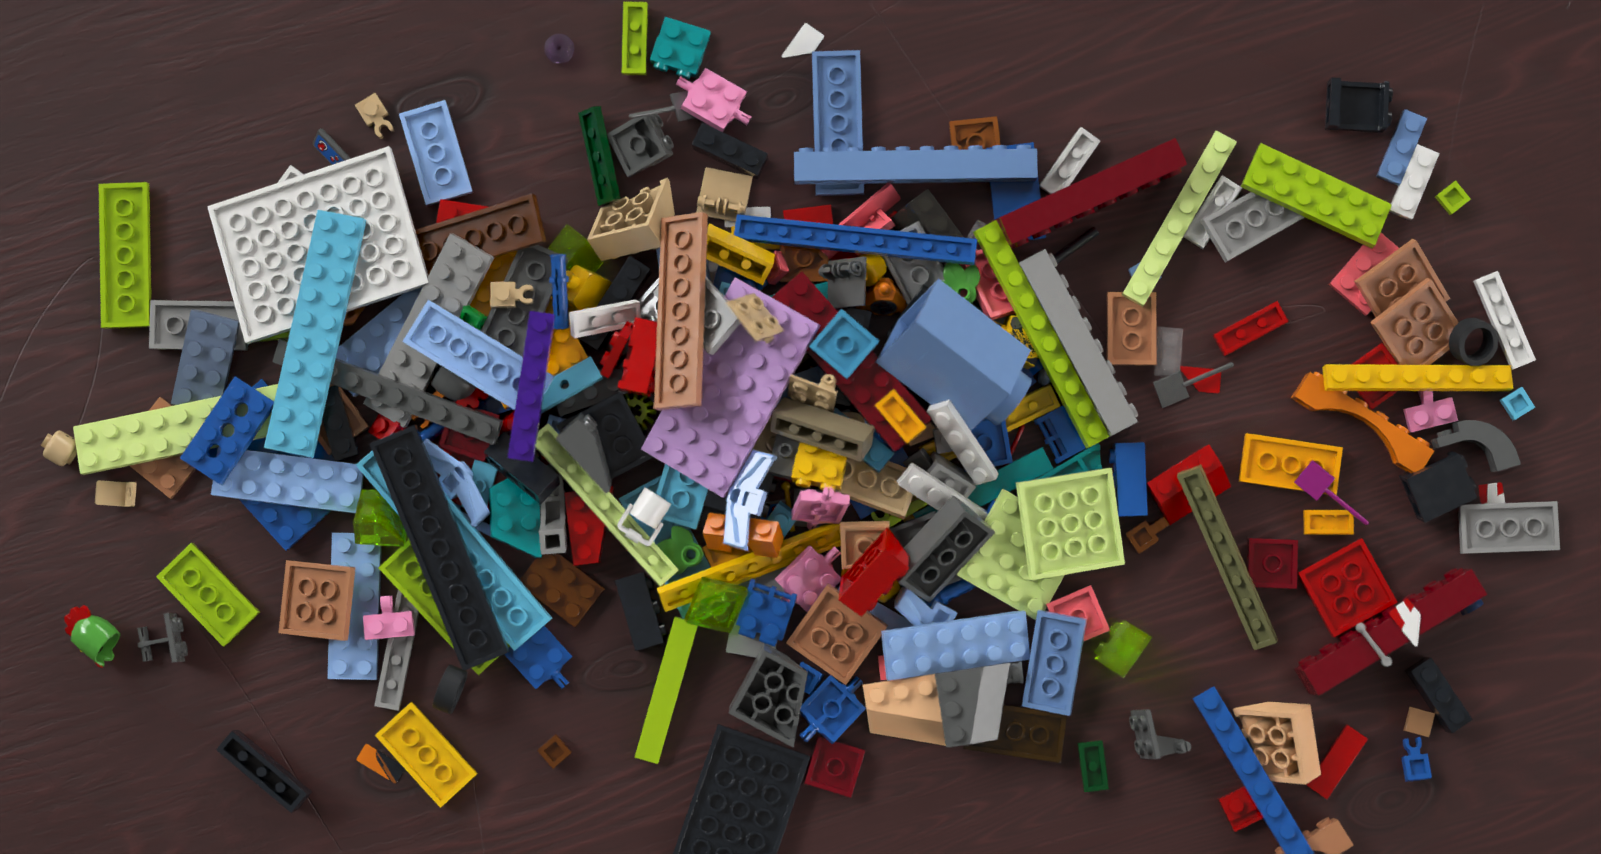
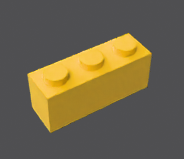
(738, 254)

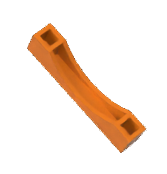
(1404, 450)

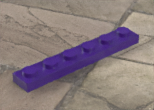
(531, 386)

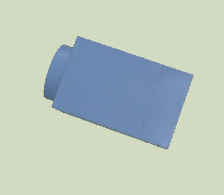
(959, 355)

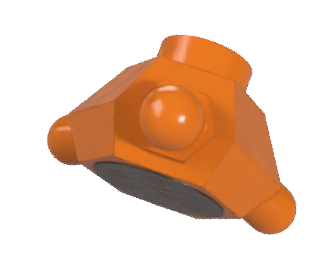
(884, 298)

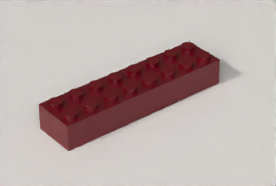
(1093, 191)
(869, 380)
(1355, 653)

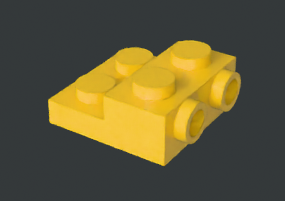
(818, 468)

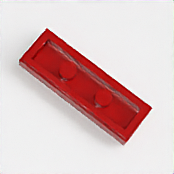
(1250, 328)
(1337, 761)

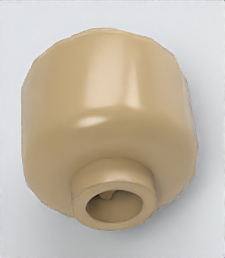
(59, 448)

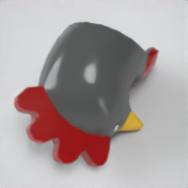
(457, 389)

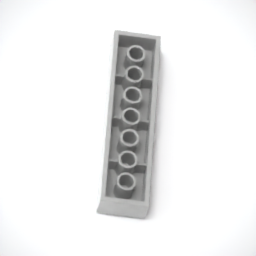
(1078, 342)

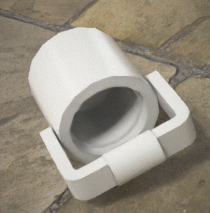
(649, 509)

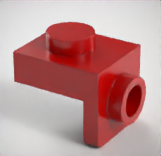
(384, 427)

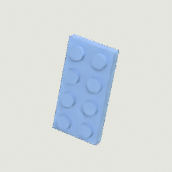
(436, 153)

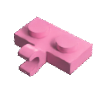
(1430, 413)
(388, 623)

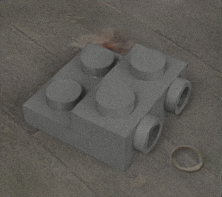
(640, 143)

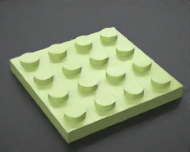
(1070, 523)
(1002, 562)

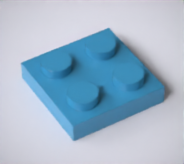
(844, 344)

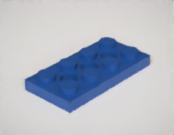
(212, 431)

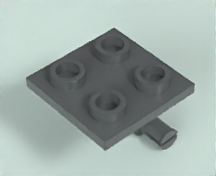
(177, 648)
(1149, 744)

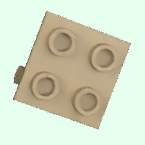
(724, 194)
(755, 317)
(819, 396)

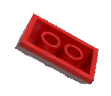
(1168, 492)
(873, 573)

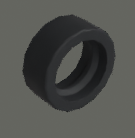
(1487, 348)
(450, 689)

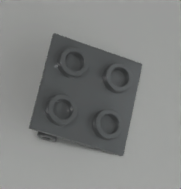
(845, 281)

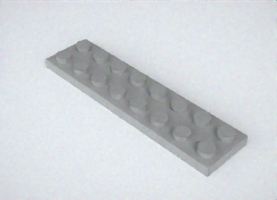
(451, 286)

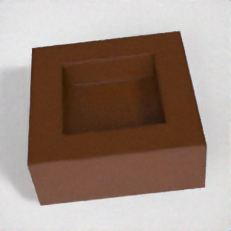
(554, 751)

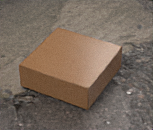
(1419, 722)

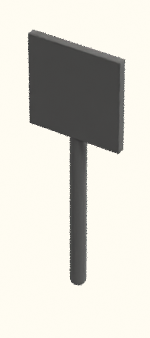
(677, 101)
(1173, 388)

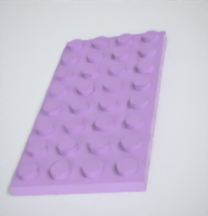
(737, 398)

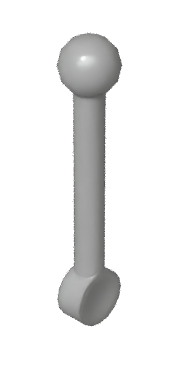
(1386, 661)

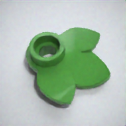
(962, 279)
(677, 547)

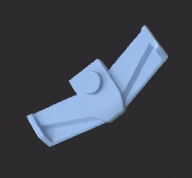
(458, 481)
(746, 499)
(918, 612)

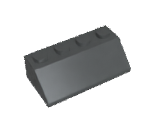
(943, 548)

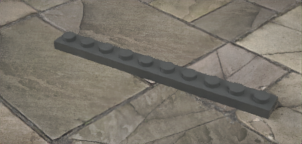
(409, 399)

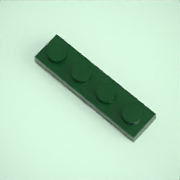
(599, 156)

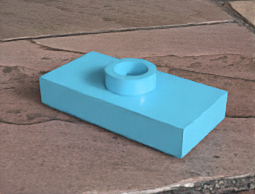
(484, 478)

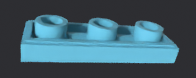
(578, 377)

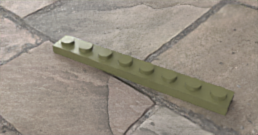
(1227, 557)

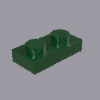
(1093, 766)

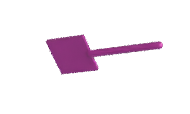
(1315, 482)

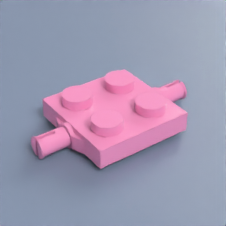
(713, 100)
(820, 507)
(809, 576)

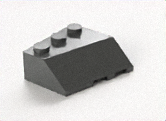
(771, 695)
(972, 703)

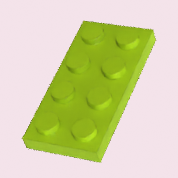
(208, 594)

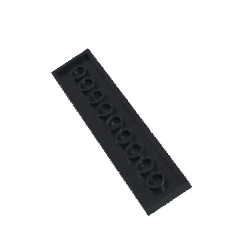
(439, 547)

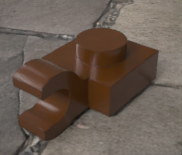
(1144, 535)

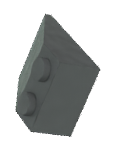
(585, 446)

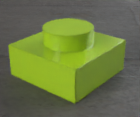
(1452, 197)

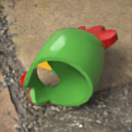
(91, 633)

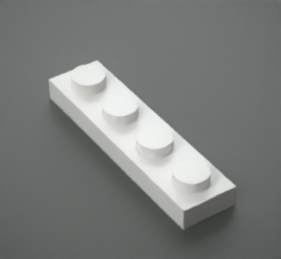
(1504, 320)
(962, 442)
(933, 490)

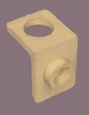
(115, 493)

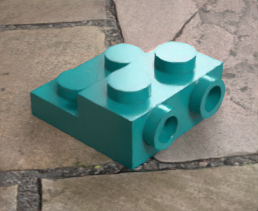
(680, 48)

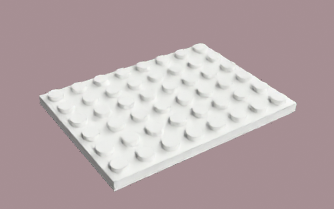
(270, 230)

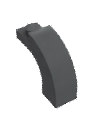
(1494, 443)

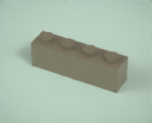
(822, 429)

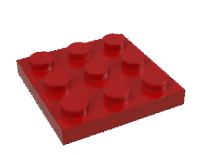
(1347, 587)

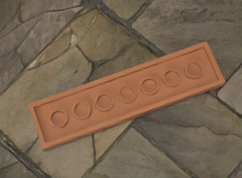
(681, 311)

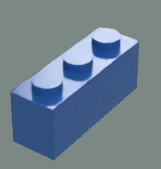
(1129, 478)

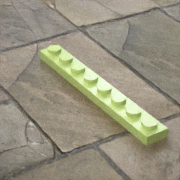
(1179, 218)
(604, 506)

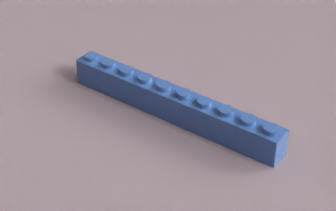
(915, 165)

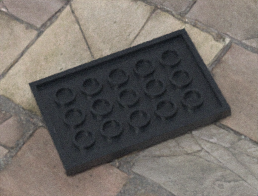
(742, 796)

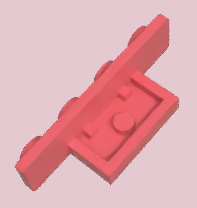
(872, 213)

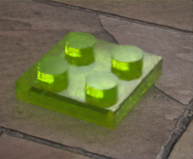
(716, 604)

